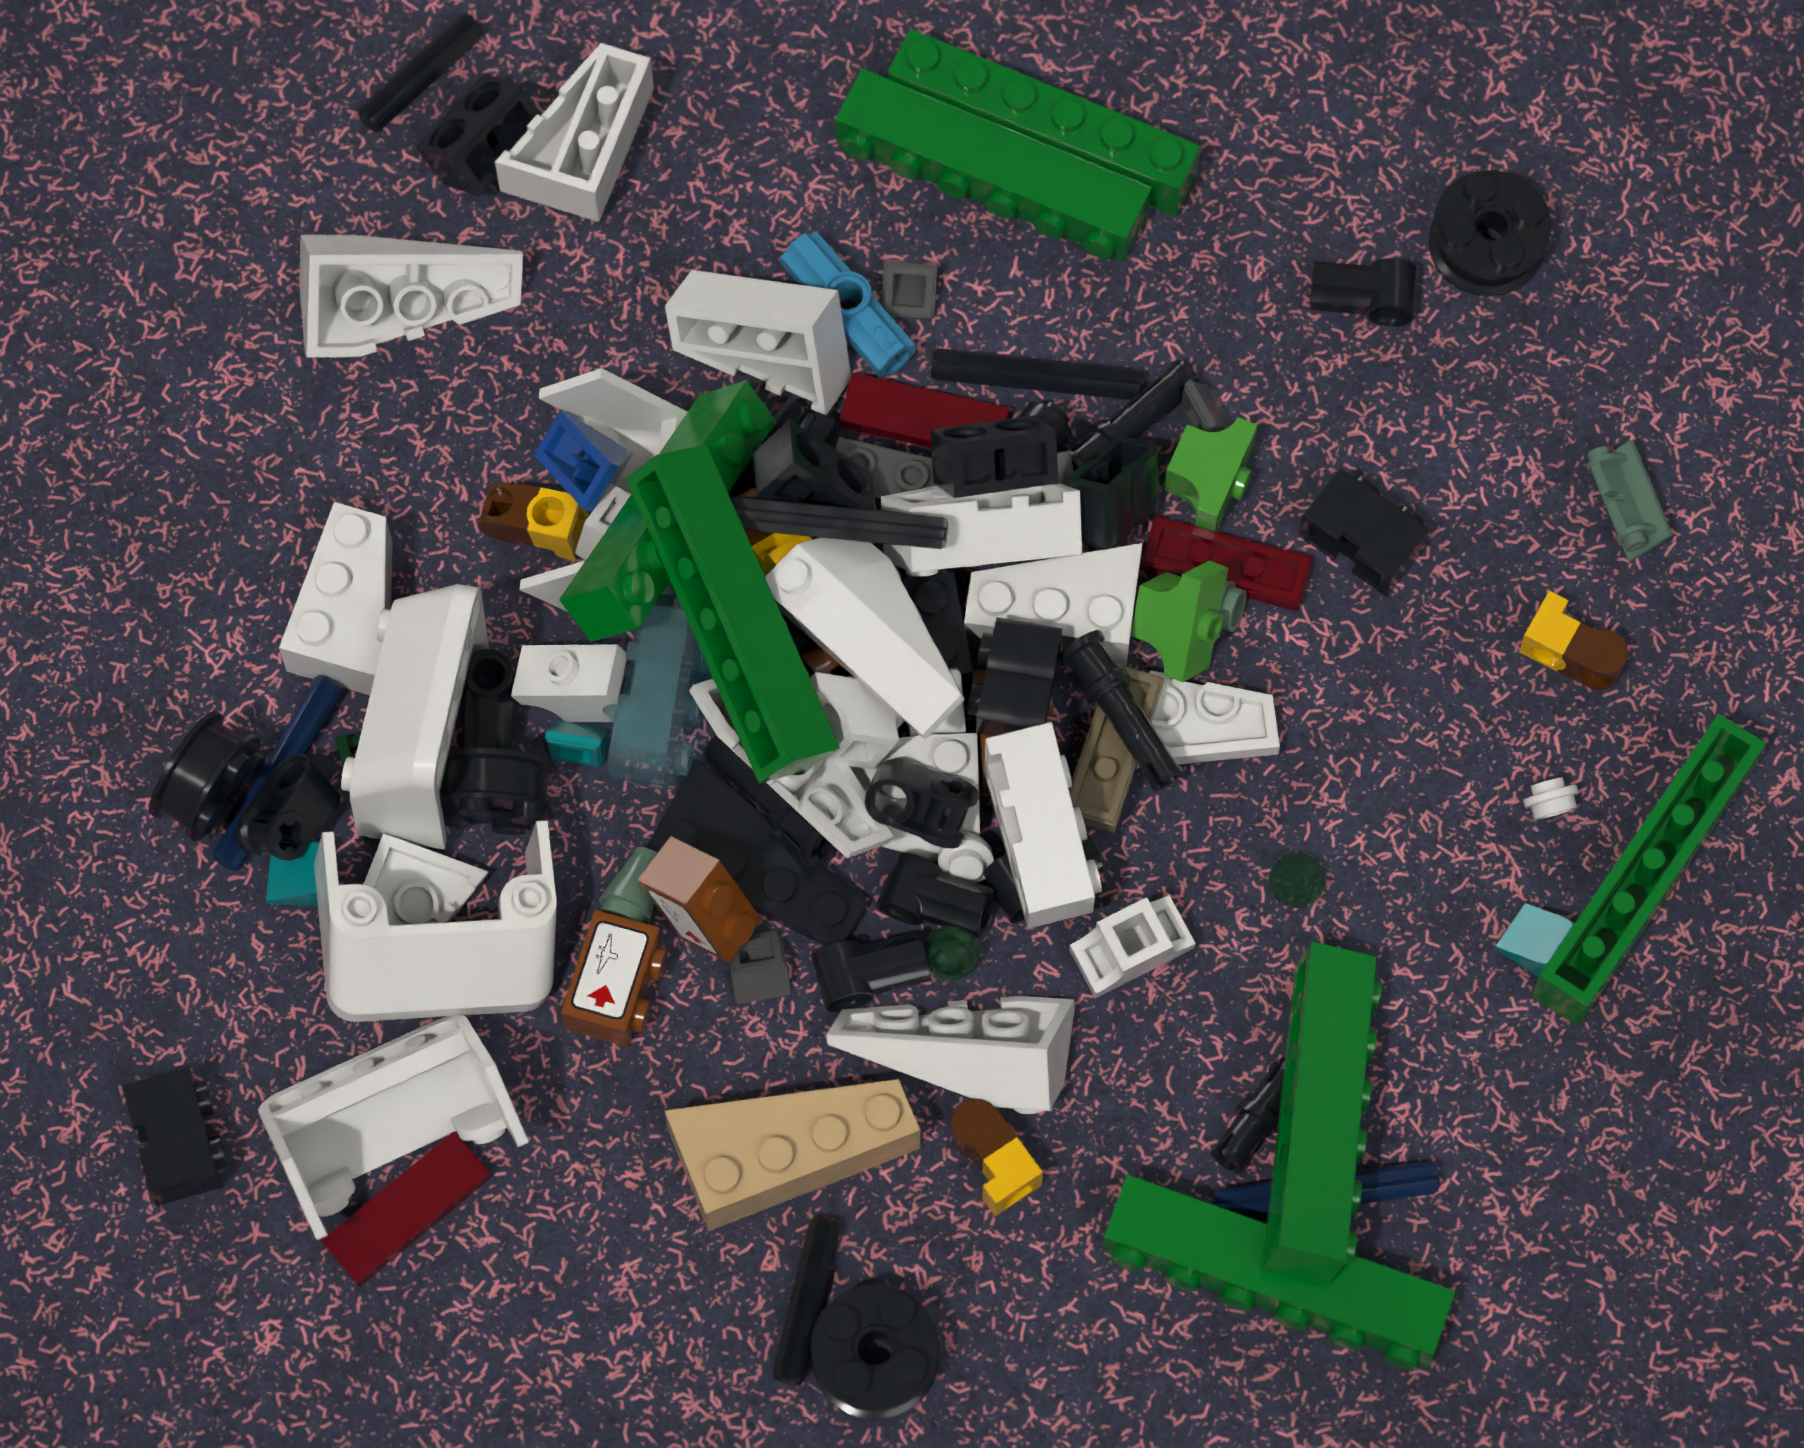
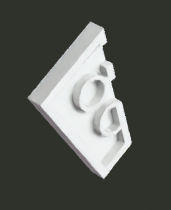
(1214, 722)
(420, 883)

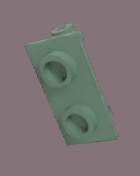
(1629, 498)

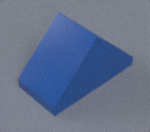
(581, 459)

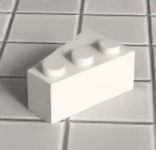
(583, 136)
(765, 329)
(991, 527)
(1061, 592)
(342, 602)
(1040, 825)

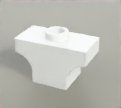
(571, 680)
(858, 719)
(1131, 944)

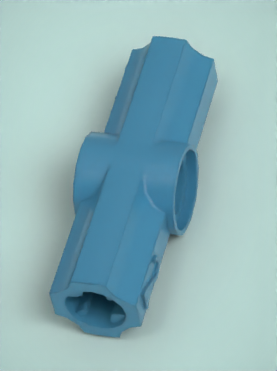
(868, 325)

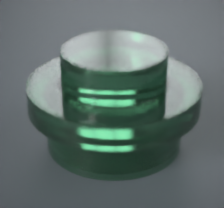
(1296, 880)
(951, 953)

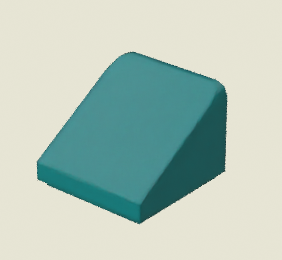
(577, 743)
(293, 880)
(1534, 937)

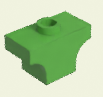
(1211, 469)
(1182, 618)

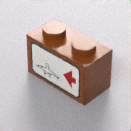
(699, 899)
(613, 979)

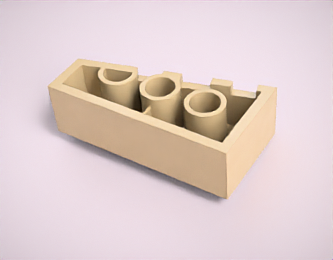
(786, 1145)

